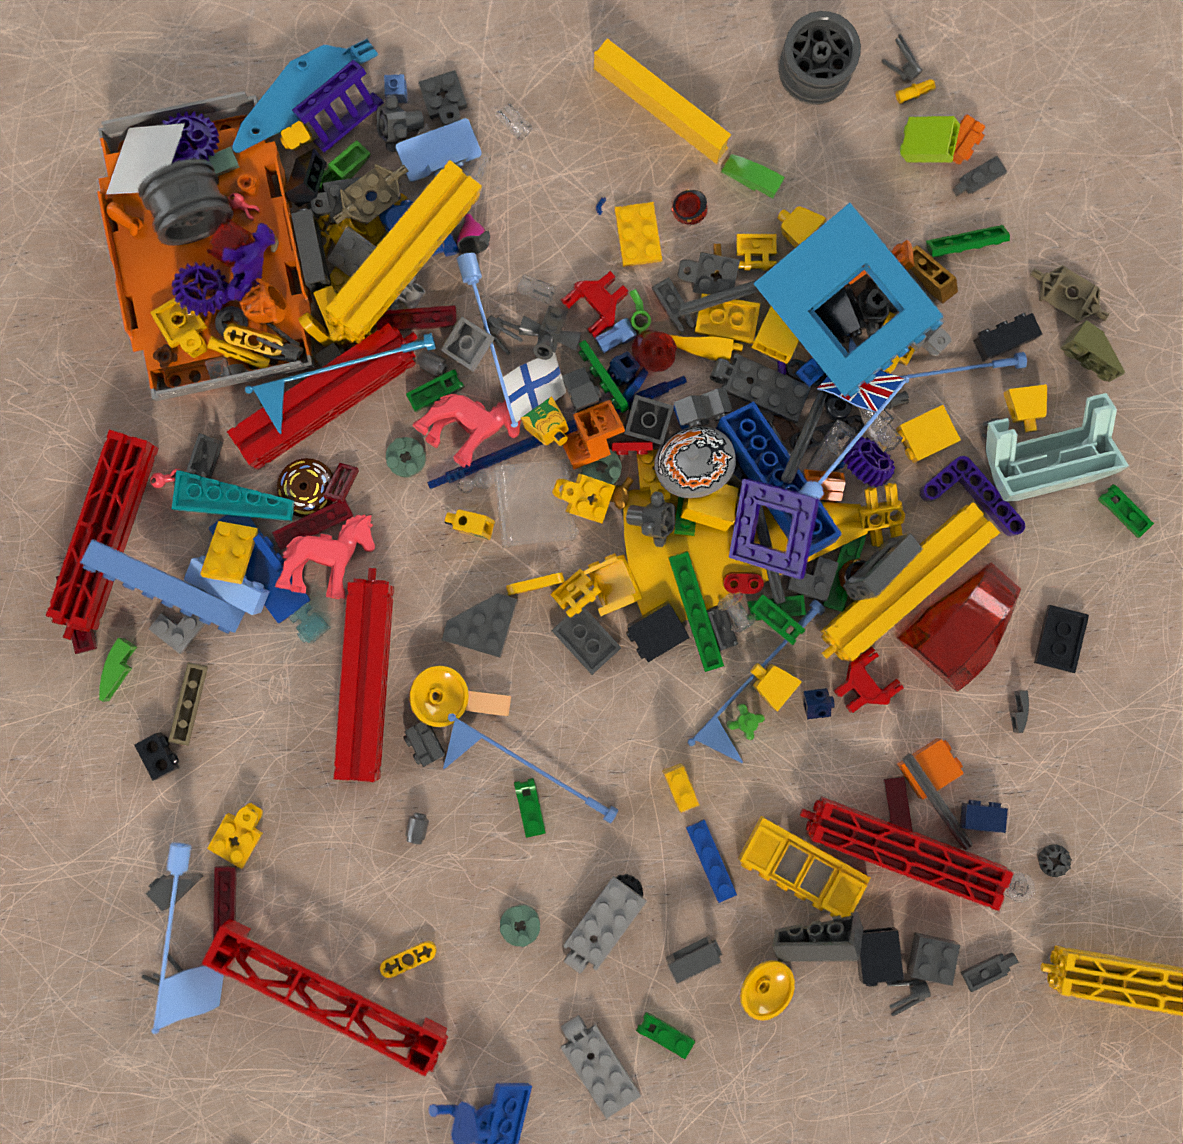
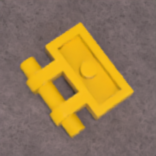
(756, 245)
(572, 589)

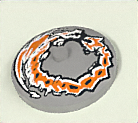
(695, 462)

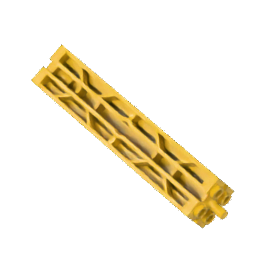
(402, 253)
(940, 558)
(1116, 980)

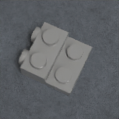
(467, 343)

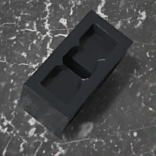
(152, 759)

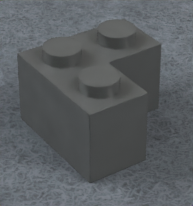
(581, 389)
(700, 409)
(818, 583)

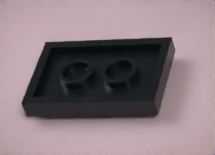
(1061, 639)

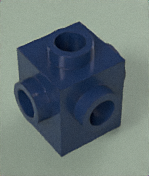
(623, 369)
(817, 703)

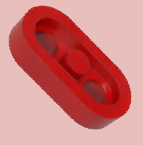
(743, 582)

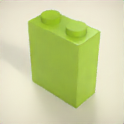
(930, 139)

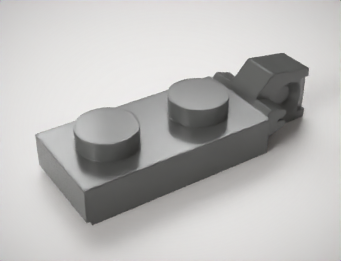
(980, 176)
(988, 971)

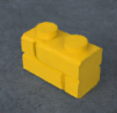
(296, 137)

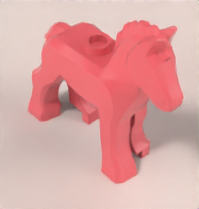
(471, 417)
(327, 553)

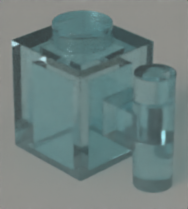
(311, 627)

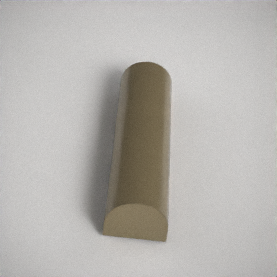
(188, 703)

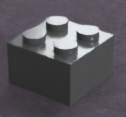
(648, 419)
(933, 959)

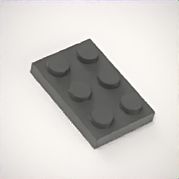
(586, 640)

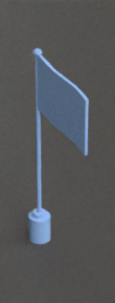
(193, 989)

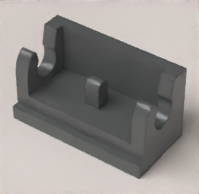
(204, 456)
(722, 629)

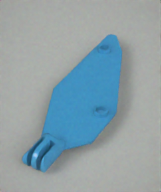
(294, 85)

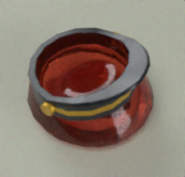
(690, 207)

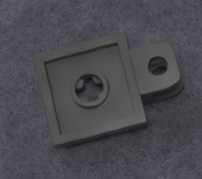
(447, 107)
(330, 199)
(701, 272)

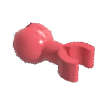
(238, 203)
(162, 479)

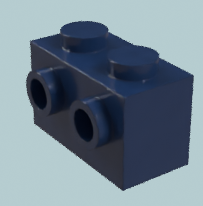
(984, 817)

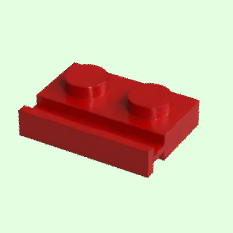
(640, 447)

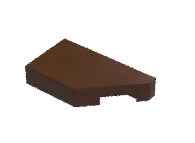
(784, 428)

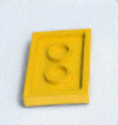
(638, 234)
(729, 320)
(229, 552)

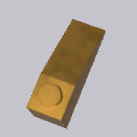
(933, 276)

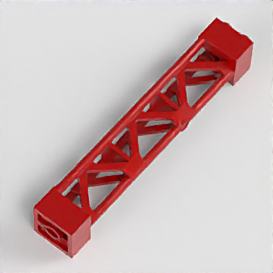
(425, 1039)

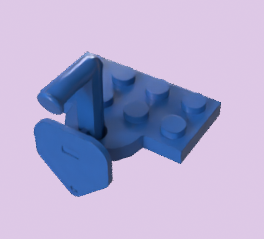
(500, 1119)

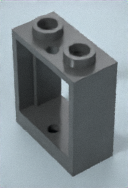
(694, 959)

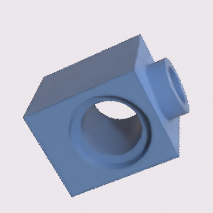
(397, 86)

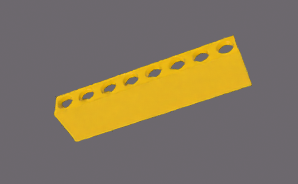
(661, 100)

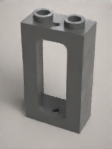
(311, 250)
(882, 567)

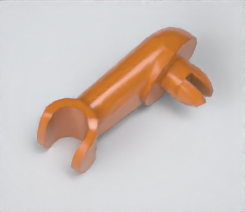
(116, 213)

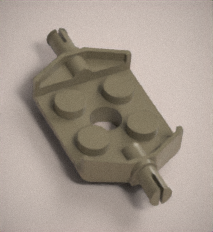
(379, 180)
(1054, 291)

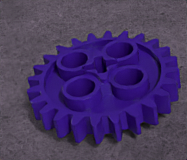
(198, 132)

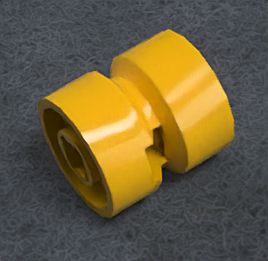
(338, 229)

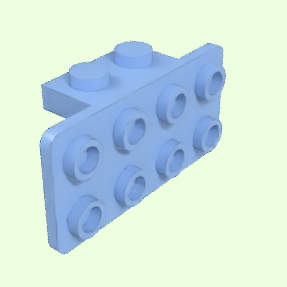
(432, 150)

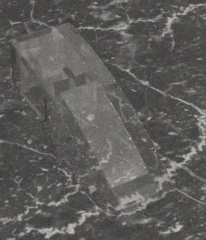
(880, 430)
(832, 446)

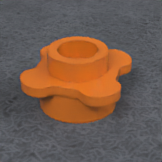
(242, 179)

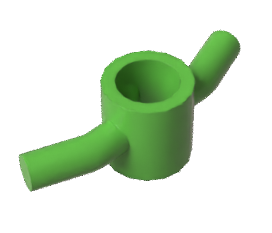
(639, 309)

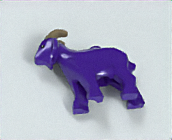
(247, 265)

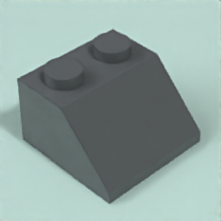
(161, 888)

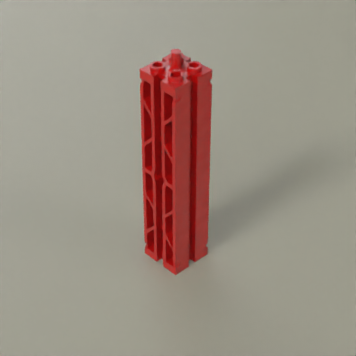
(323, 397)
(107, 518)
(364, 679)
(907, 852)

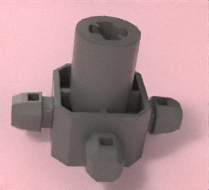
(395, 123)
(874, 306)
(655, 519)

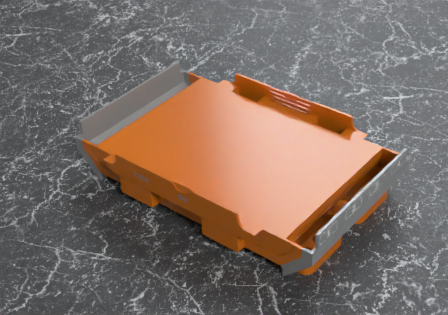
(148, 267)

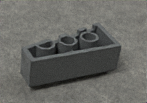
(820, 941)

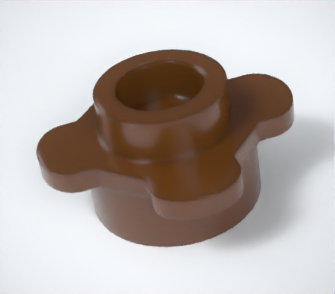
(159, 356)

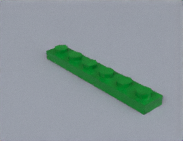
(696, 611)

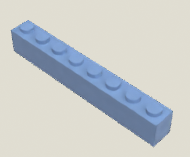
(161, 585)

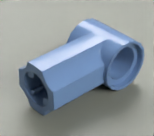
(620, 334)

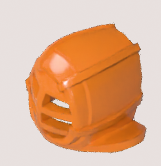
(261, 304)

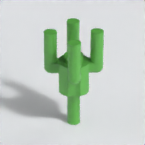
(746, 721)

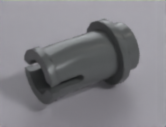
(898, 399)

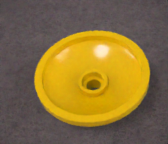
(450, 691)
(767, 990)

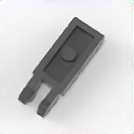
(670, 299)

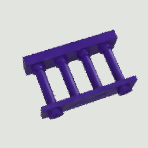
(327, 93)

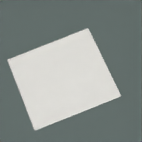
(142, 154)

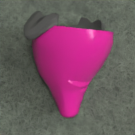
(472, 237)

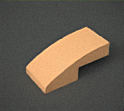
(488, 703)

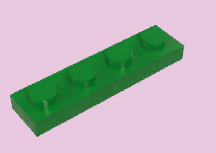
(967, 240)
(607, 383)
(837, 595)

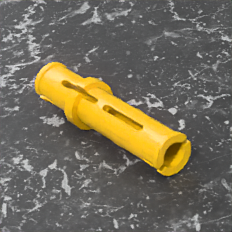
(238, 353)

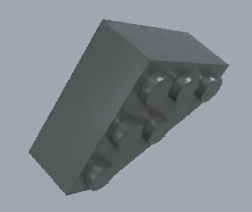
(483, 625)

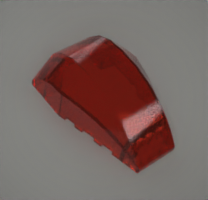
(963, 626)

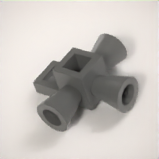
(550, 333)

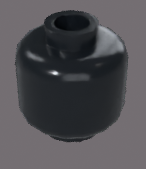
(834, 413)

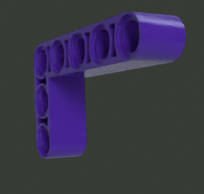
(976, 492)

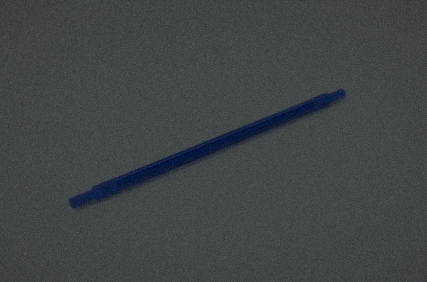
(532, 442)

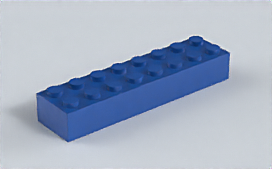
(764, 460)

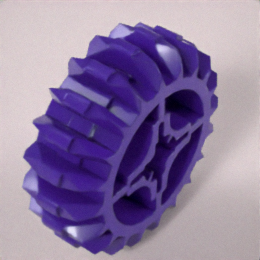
(185, 294)
(869, 462)

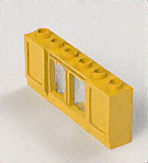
(803, 869)

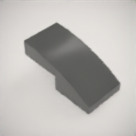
(1020, 717)

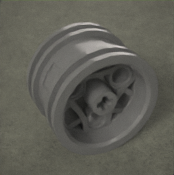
(838, 47)
(185, 201)

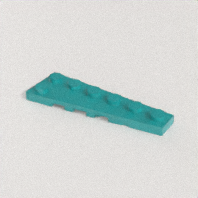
(211, 496)

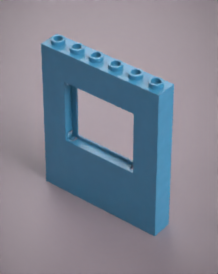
(825, 266)

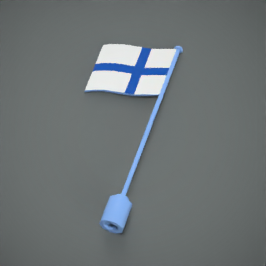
(528, 383)

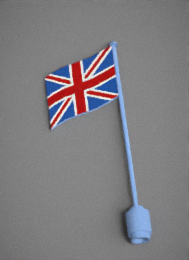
(870, 397)

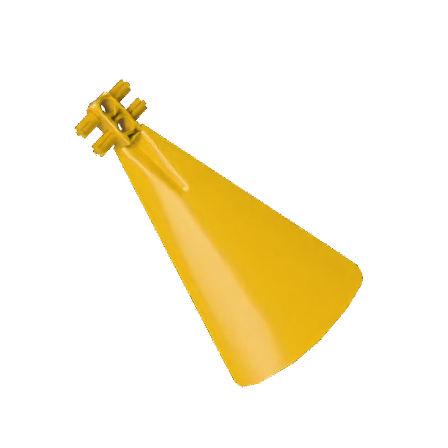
(711, 547)

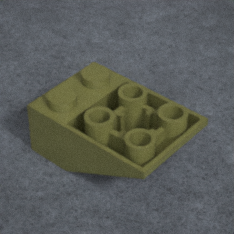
(1093, 350)

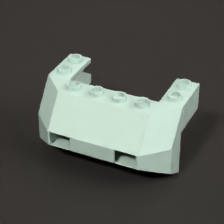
(1055, 459)

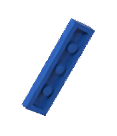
(711, 861)

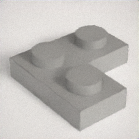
(176, 635)

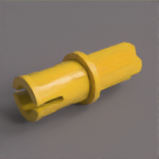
(915, 90)

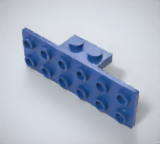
(266, 567)

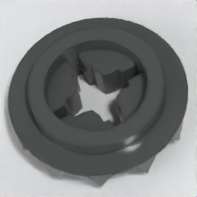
(225, 316)
(1047, 865)

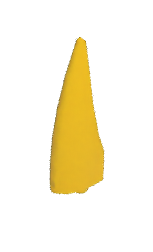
(708, 347)

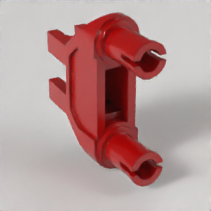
(599, 299)
(864, 685)

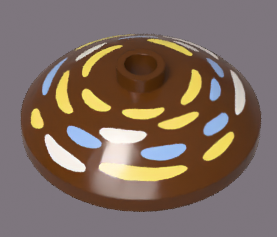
(316, 477)

